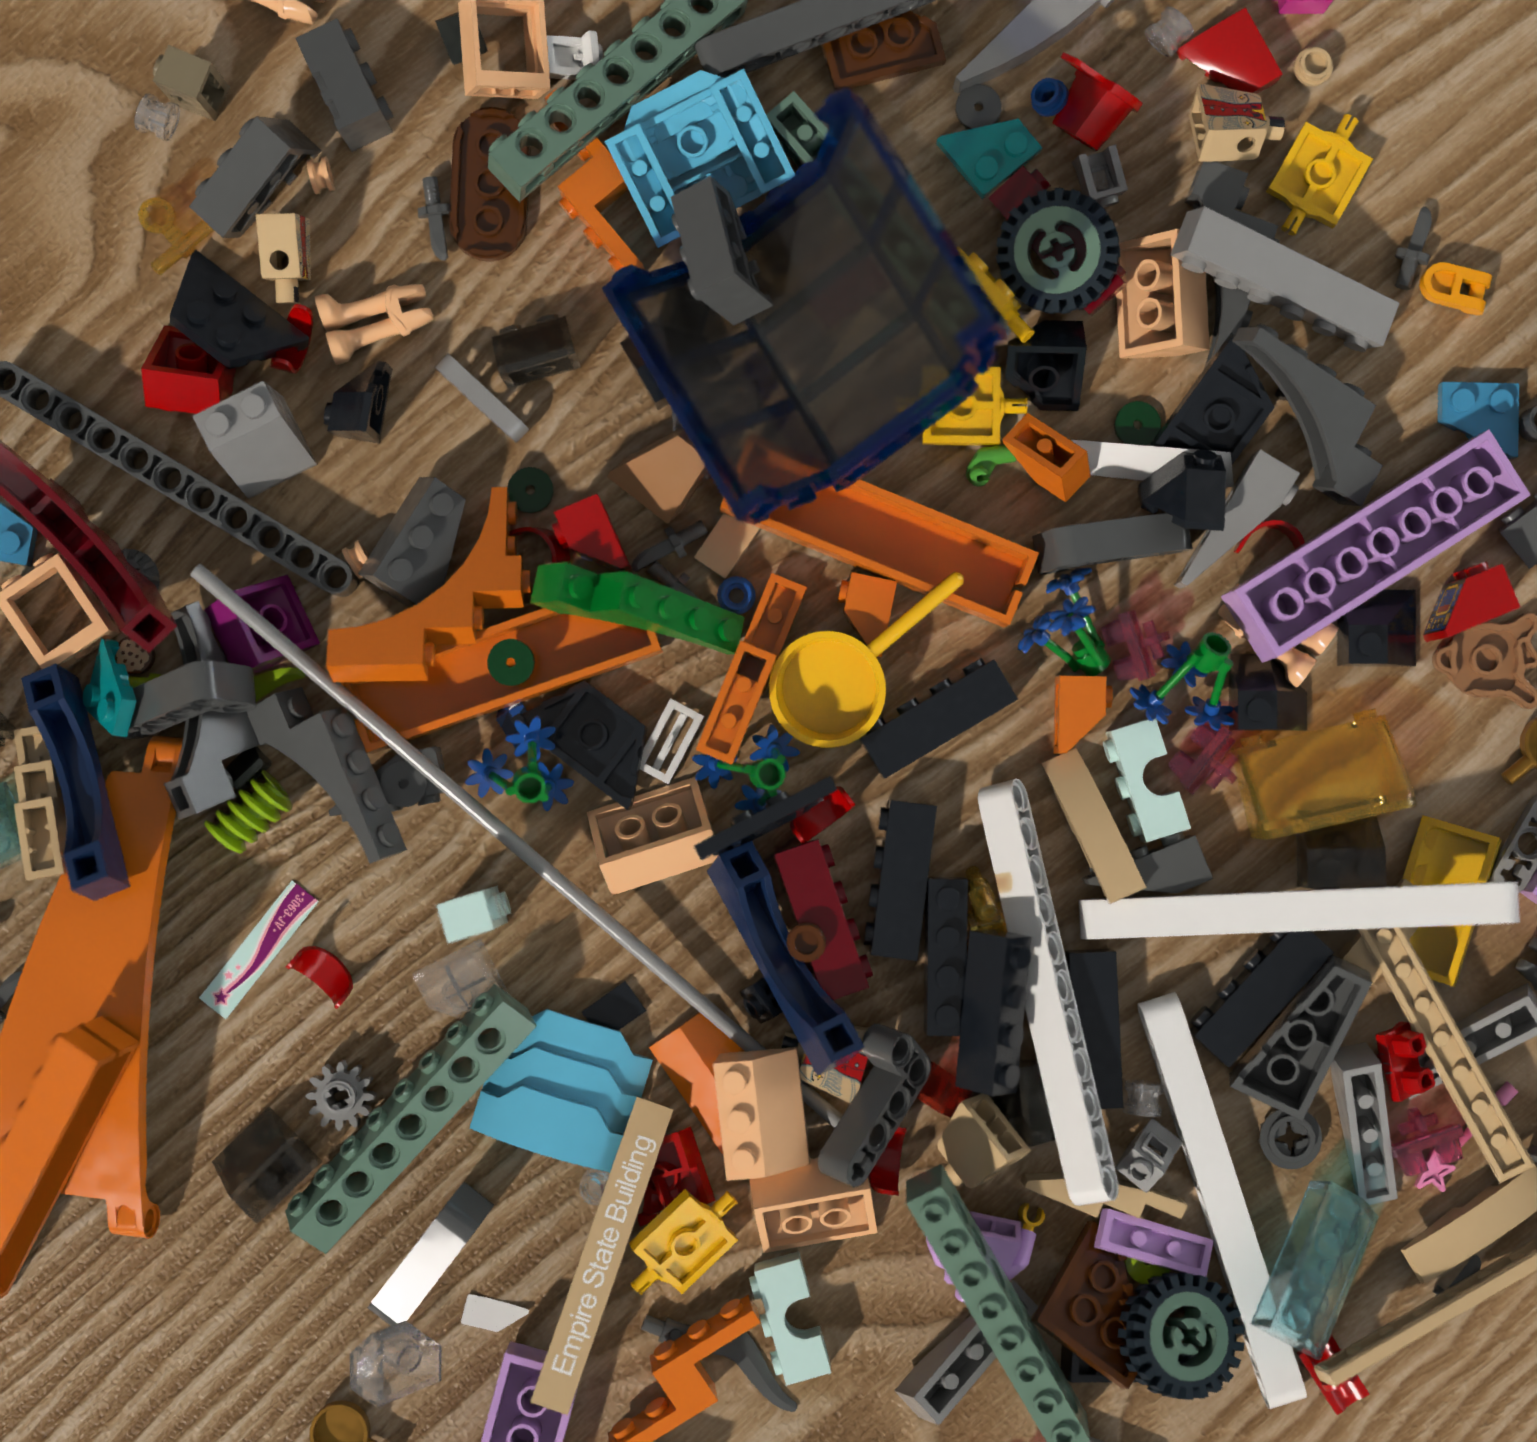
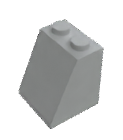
(255, 439)

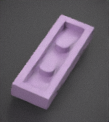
(1153, 1243)

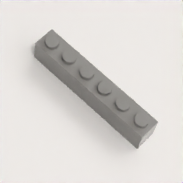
(1284, 279)

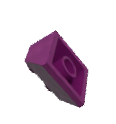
(280, 606)

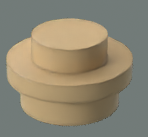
(1313, 66)

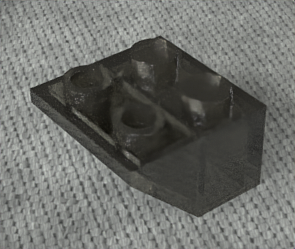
(264, 1165)

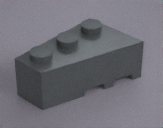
(345, 84)
(714, 252)

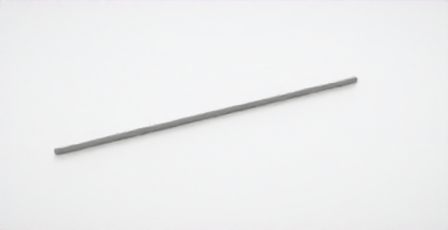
(495, 826)

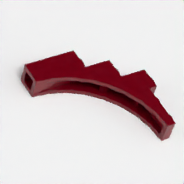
(91, 552)

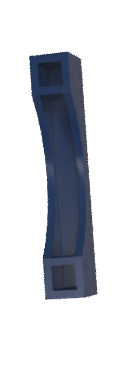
(92, 842)
(813, 1016)

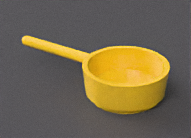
(831, 685)

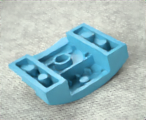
(693, 133)
(564, 1092)

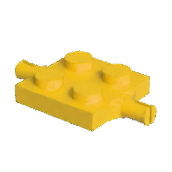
(1319, 175)
(1001, 297)
(978, 417)
(683, 1241)

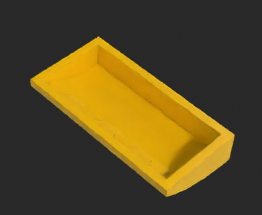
(1447, 856)

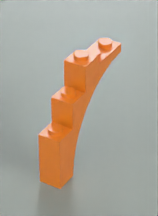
(406, 642)

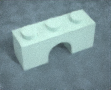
(1151, 814)
(474, 913)
(798, 1352)

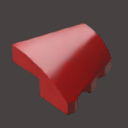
(1234, 54)
(675, 1169)

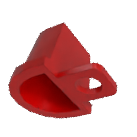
(1093, 106)

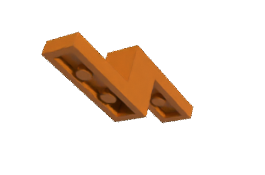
(592, 191)
(751, 669)
(682, 1375)

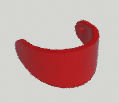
(290, 359)
(1285, 527)
(559, 555)
(822, 815)
(324, 971)
(885, 1173)

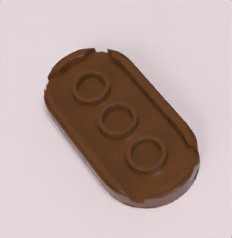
(483, 213)

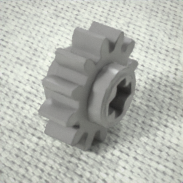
(339, 1109)

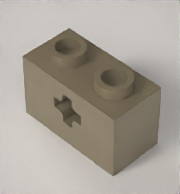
(190, 82)

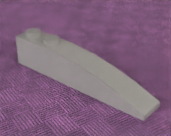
(1026, 36)

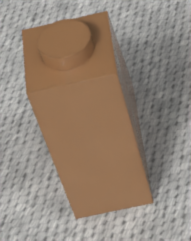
(662, 474)

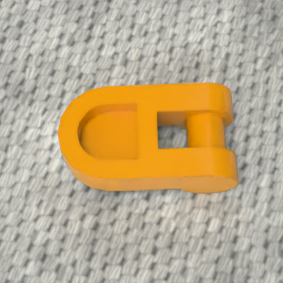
(1443, 283)

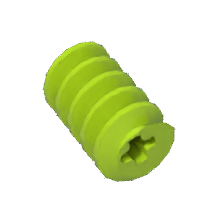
(250, 814)

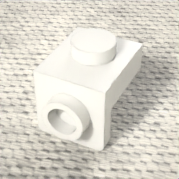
(570, 54)

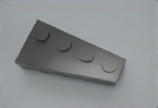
(1303, 1041)

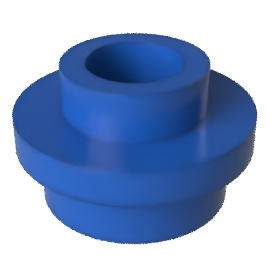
(1044, 91)
(730, 584)

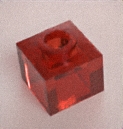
(941, 1092)

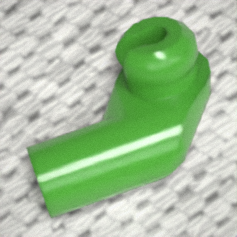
(984, 462)

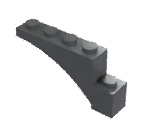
(1222, 191)
(1327, 411)
(209, 737)
(336, 758)

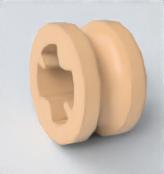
(320, 175)
(356, 557)

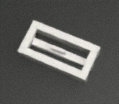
(685, 712)

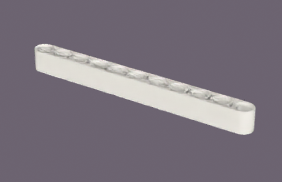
(1301, 910)
(1050, 995)
(1218, 1192)

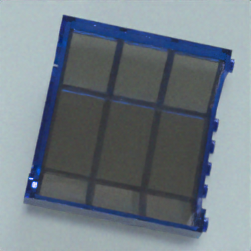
(865, 333)

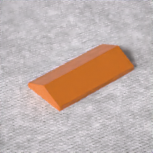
(688, 1060)

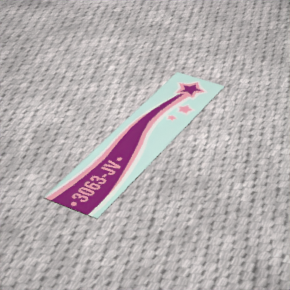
(258, 949)

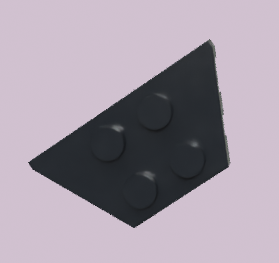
(229, 318)
(1221, 406)
(594, 739)
(778, 811)

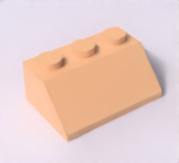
(1163, 303)
(651, 837)
(761, 1112)
(809, 1208)

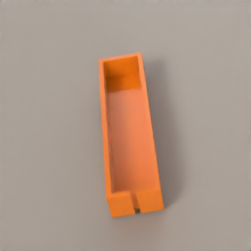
(909, 546)
(462, 688)
(53, 1130)

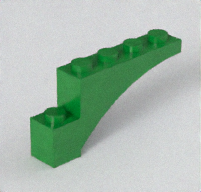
(636, 603)

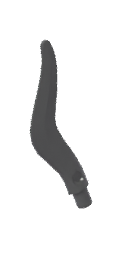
(740, 1350)

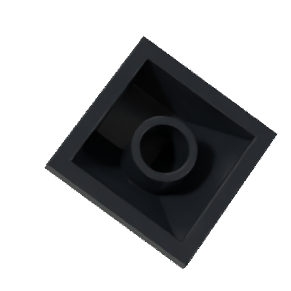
(1379, 631)

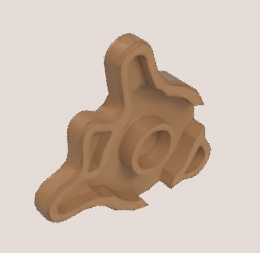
(1492, 660)

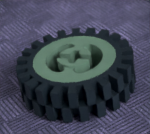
(1045, 214)
(1156, 1347)

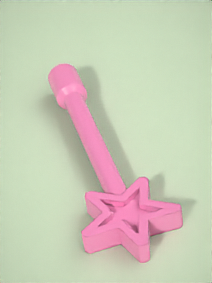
(1436, 1170)

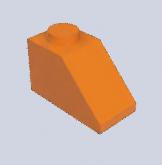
(1048, 457)
(867, 604)
(1078, 708)

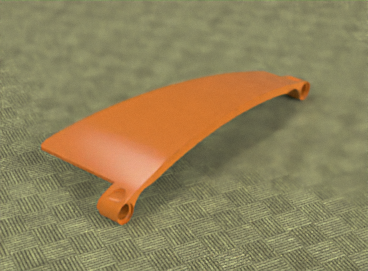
(94, 964)

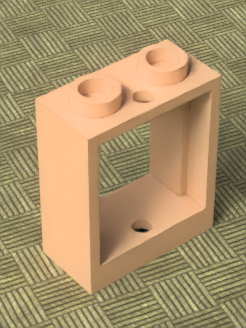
(505, 83)
(78, 645)

